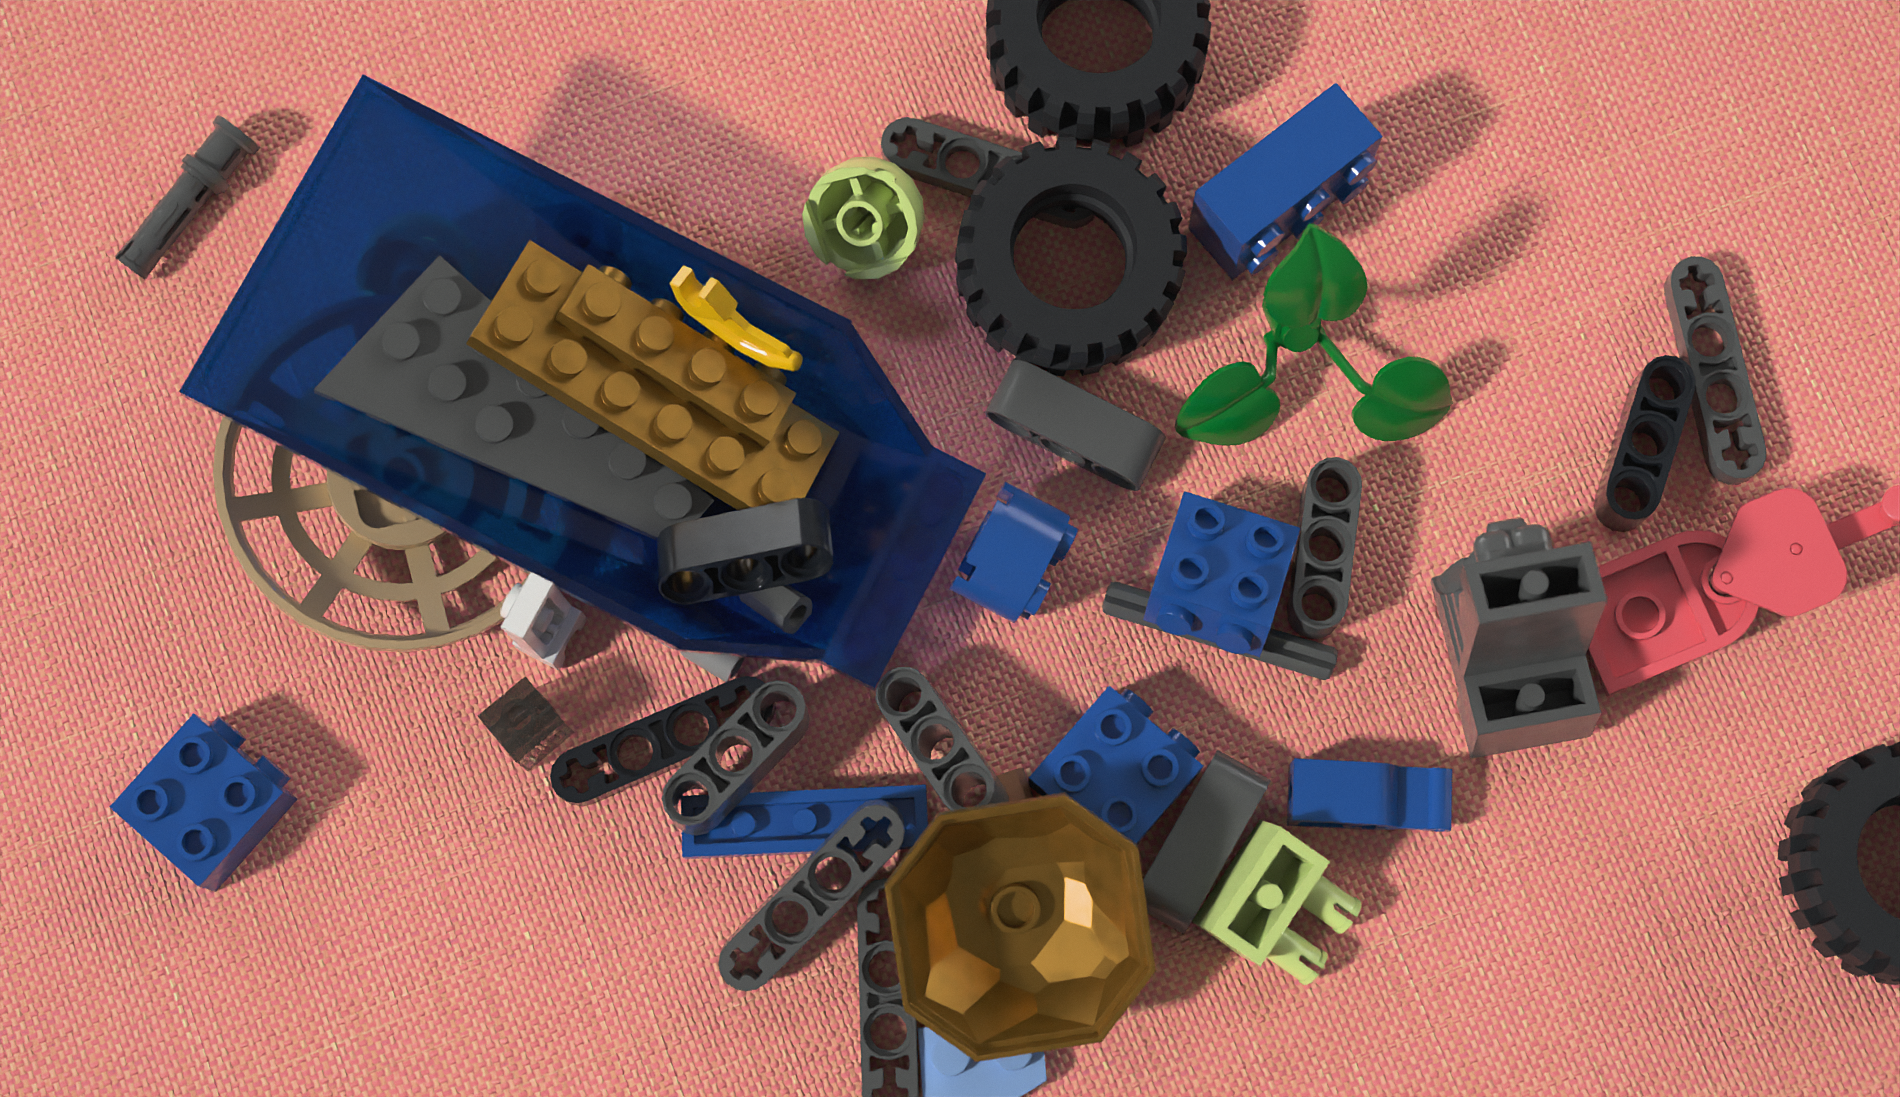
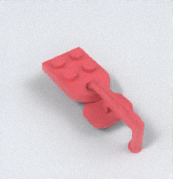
(1772, 558)

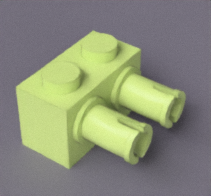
(1262, 895)

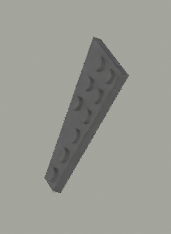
(434, 385)

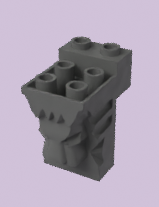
(1520, 637)

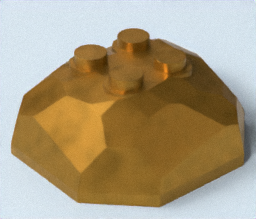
(1020, 927)

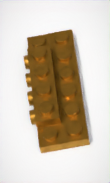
(653, 380)

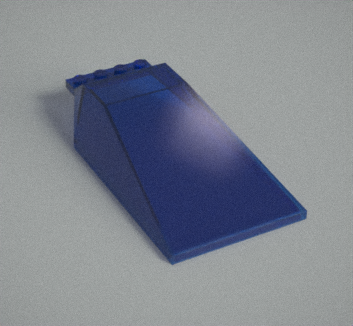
(416, 185)

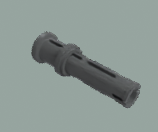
(202, 176)

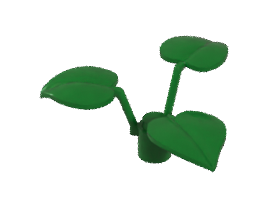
(1311, 285)

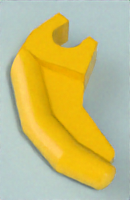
(716, 311)

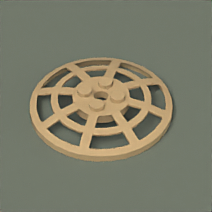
(370, 523)

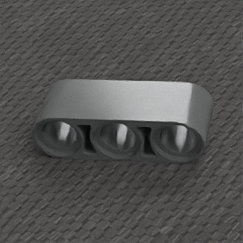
(1075, 425)
(1333, 521)
(927, 725)
(744, 728)
(1202, 840)

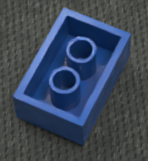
(1285, 183)

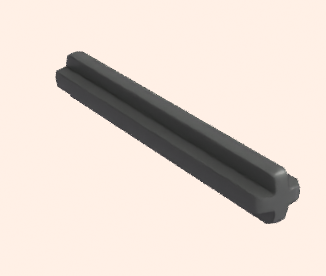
(1279, 649)

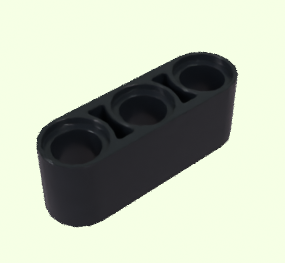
(1664, 424)
(744, 551)

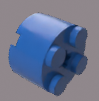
(1013, 553)

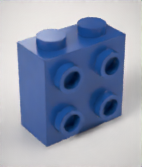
(1221, 575)
(1120, 764)
(205, 800)

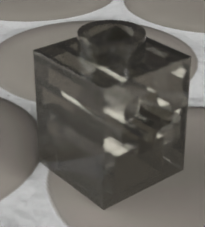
(526, 724)

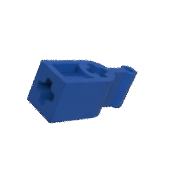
(1368, 796)

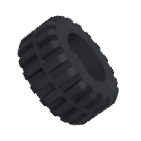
(1097, 103)
(1120, 198)
(1826, 868)

